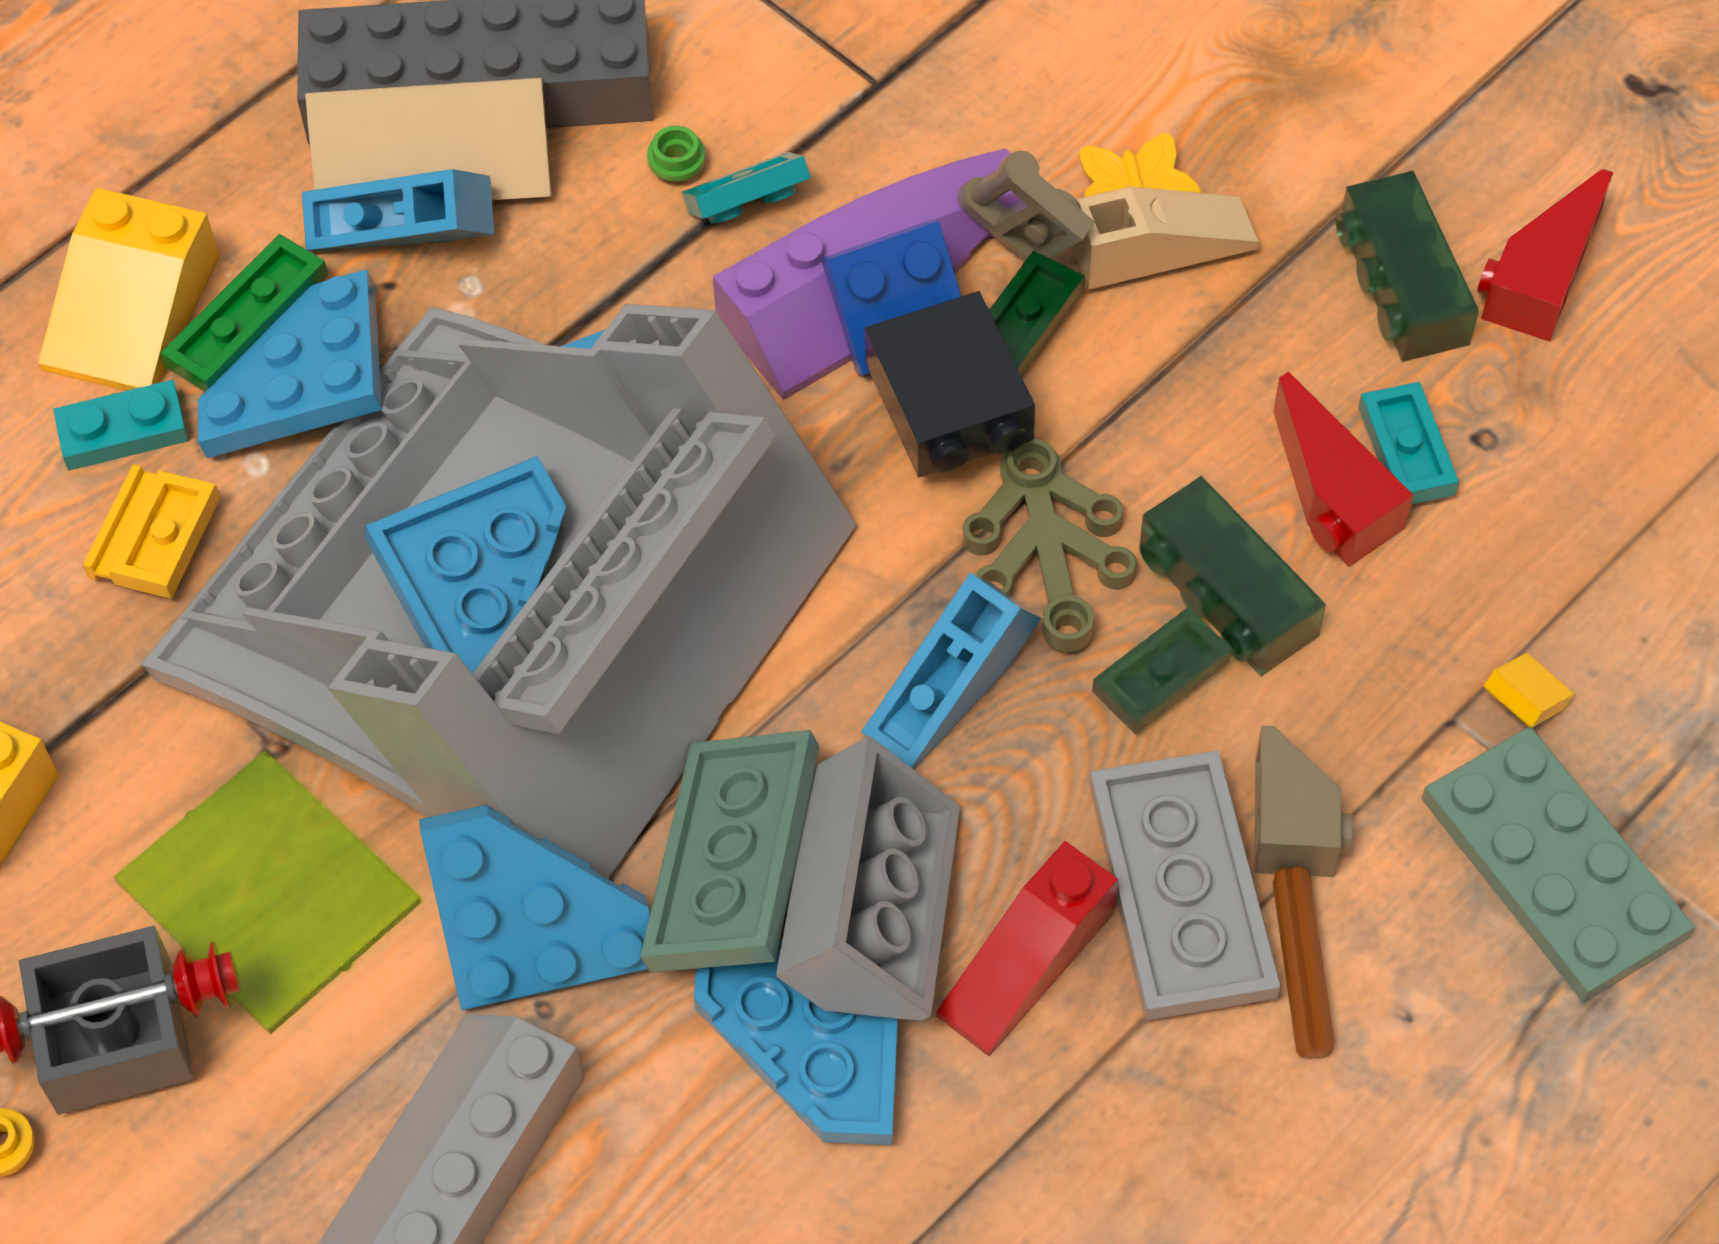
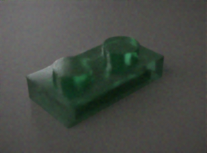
(1161, 670)

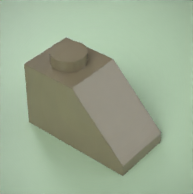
(1296, 810)

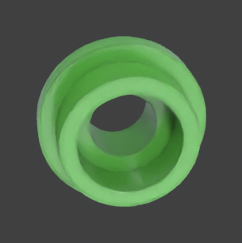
(680, 143)

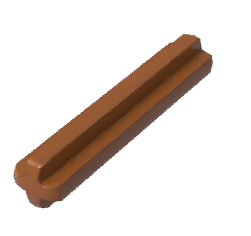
(1303, 963)

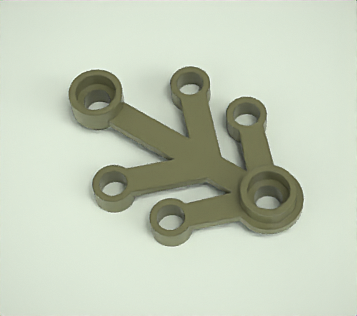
(1049, 536)

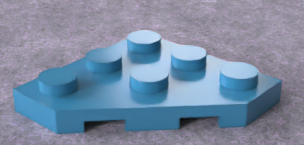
(302, 372)
(471, 557)
(525, 910)
(821, 1063)

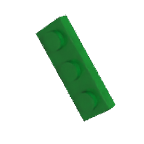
(242, 312)

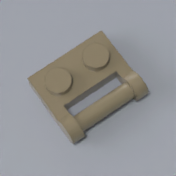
(1043, 219)

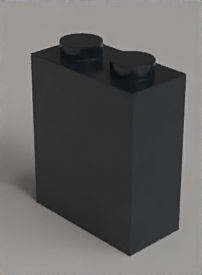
(949, 384)

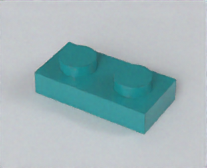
(768, 179)
(120, 425)
(1409, 441)

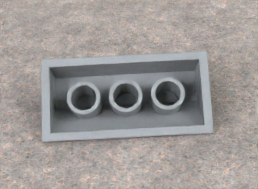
(870, 887)
(463, 1137)

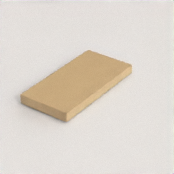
(433, 128)

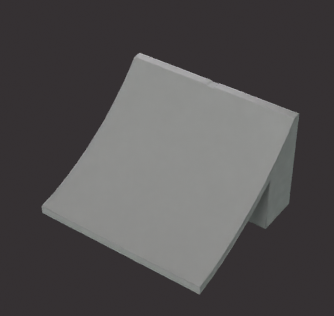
(667, 586)

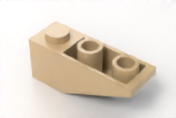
(1158, 231)

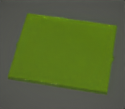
(273, 885)

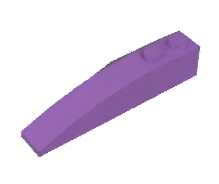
(780, 295)

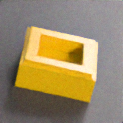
(1528, 690)

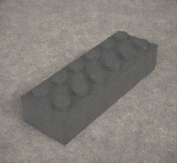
(585, 51)

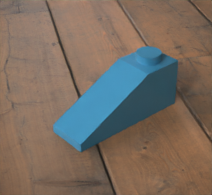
(399, 211)
(951, 669)

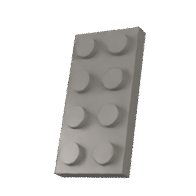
(1183, 886)

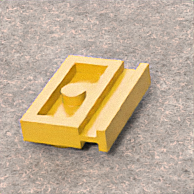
(152, 531)

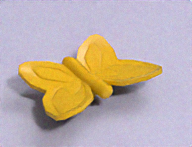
(1148, 169)

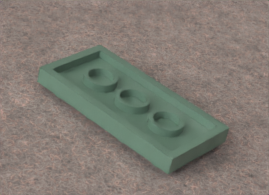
(731, 852)
(1557, 864)

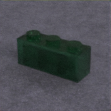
(1406, 266)
(1230, 576)

